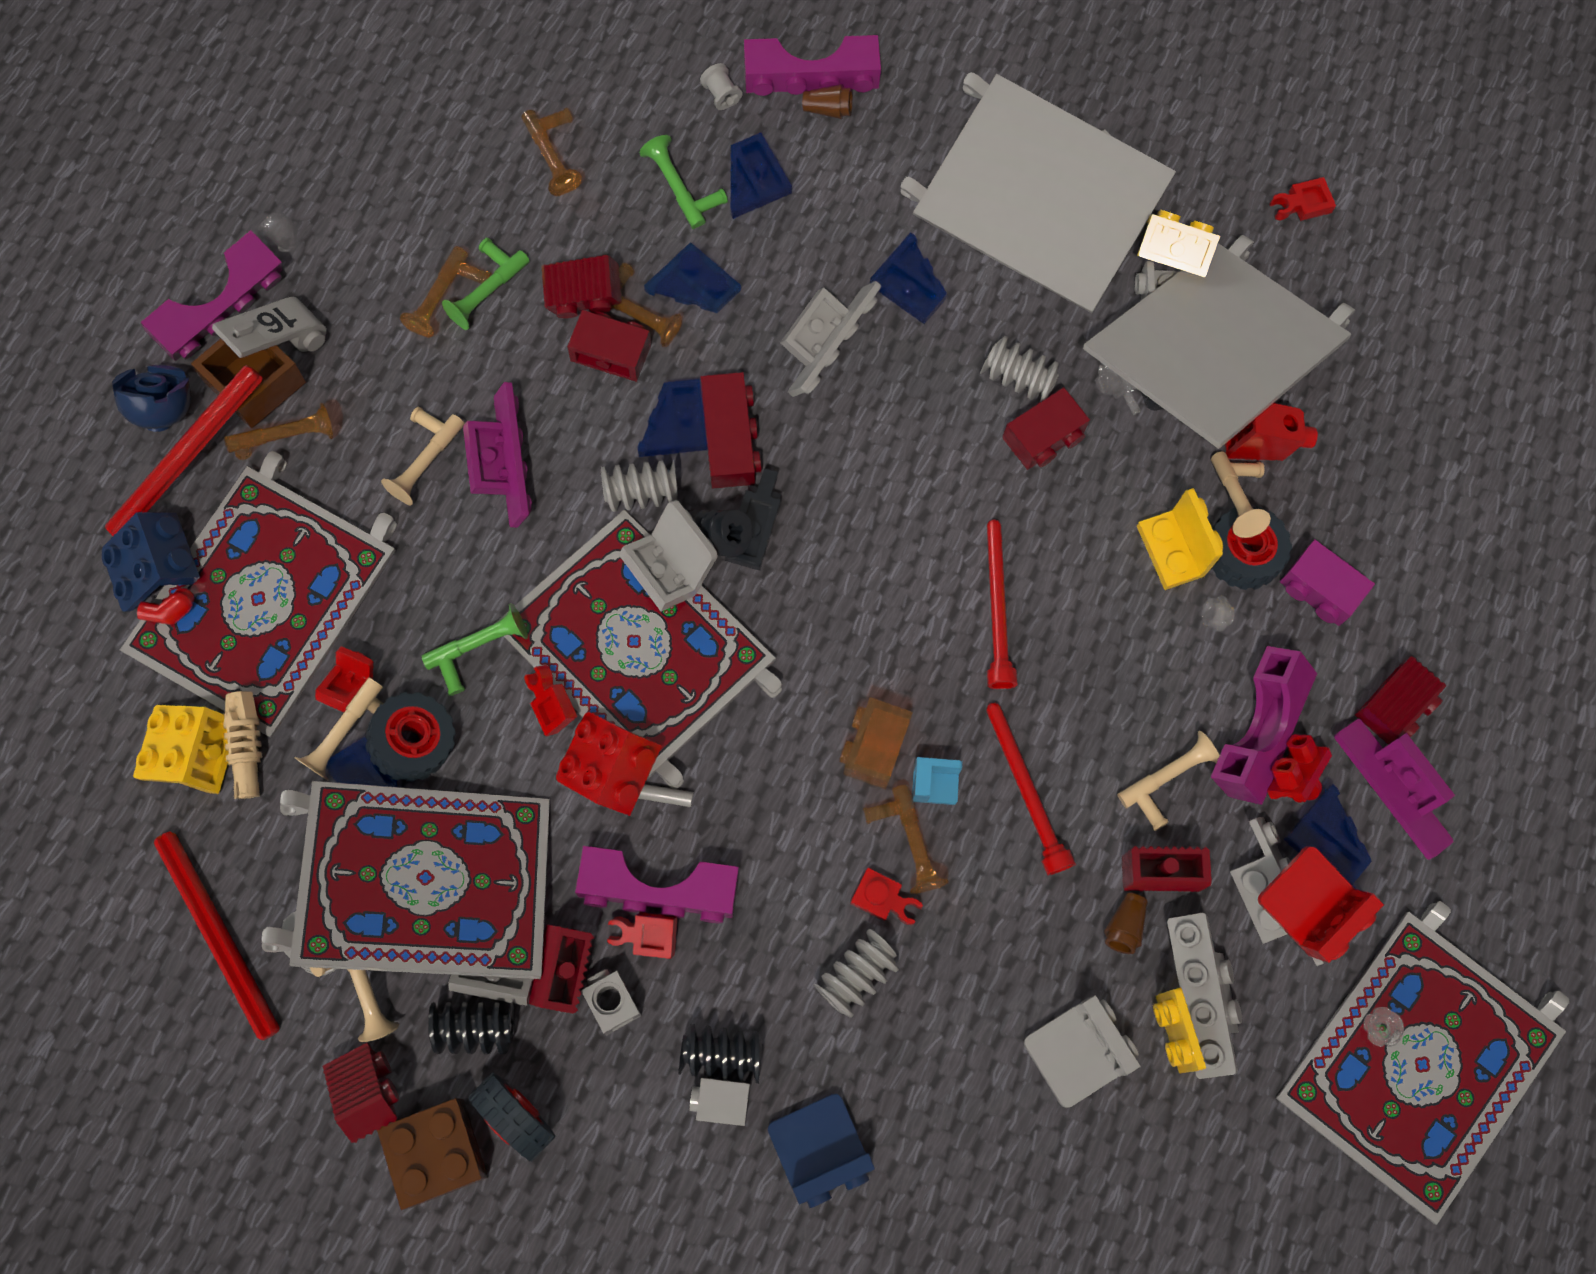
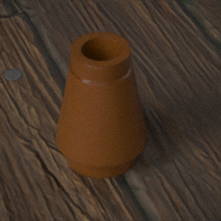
(829, 101)
(1127, 925)

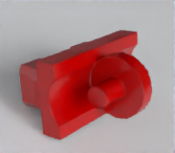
(1300, 771)

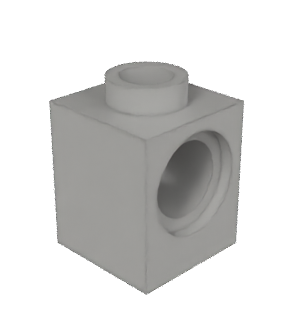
(625, 1012)
(720, 1101)

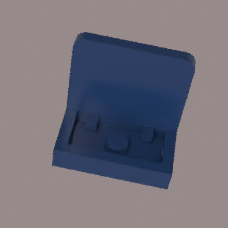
(148, 554)
(820, 1150)

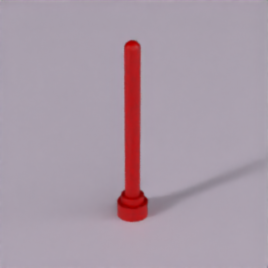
(1001, 671)
(1055, 855)

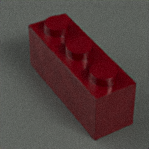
(729, 430)

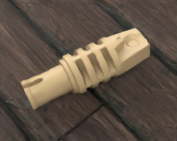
(242, 745)

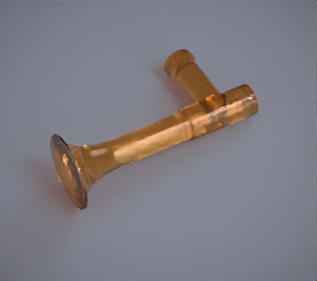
(563, 179)
(420, 319)
(665, 327)
(243, 442)
(904, 807)

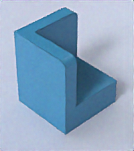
(936, 780)

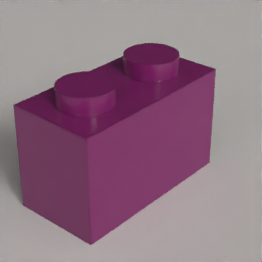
(1326, 583)

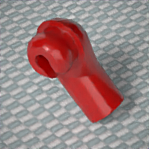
(170, 610)

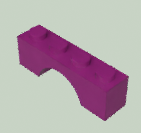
(773, 69)
(181, 327)
(1281, 691)
(606, 879)

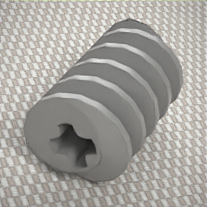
(1021, 369)
(639, 485)
(858, 974)

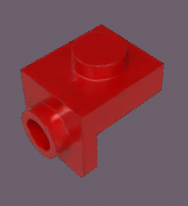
(344, 679)

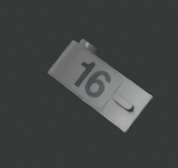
(271, 326)

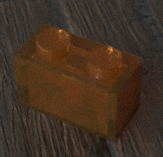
(876, 743)

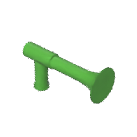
(658, 150)
(460, 310)
(443, 656)

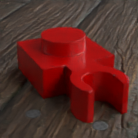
(1307, 199)
(552, 703)
(880, 895)
(651, 934)

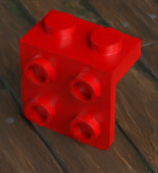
(607, 763)
(1318, 905)

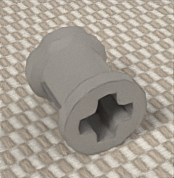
(721, 87)

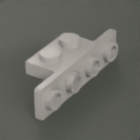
(821, 330)
(1257, 875)
(1207, 992)

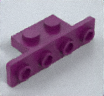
(496, 457)
(1403, 783)

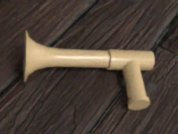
(444, 434)
(1250, 520)
(362, 700)
(1139, 791)
(375, 1022)

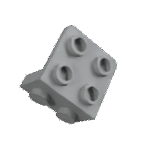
(672, 558)
(1081, 1051)

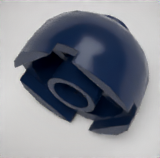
(153, 398)

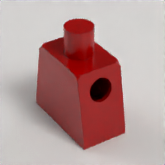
(1272, 435)

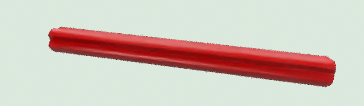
(187, 447)
(216, 936)

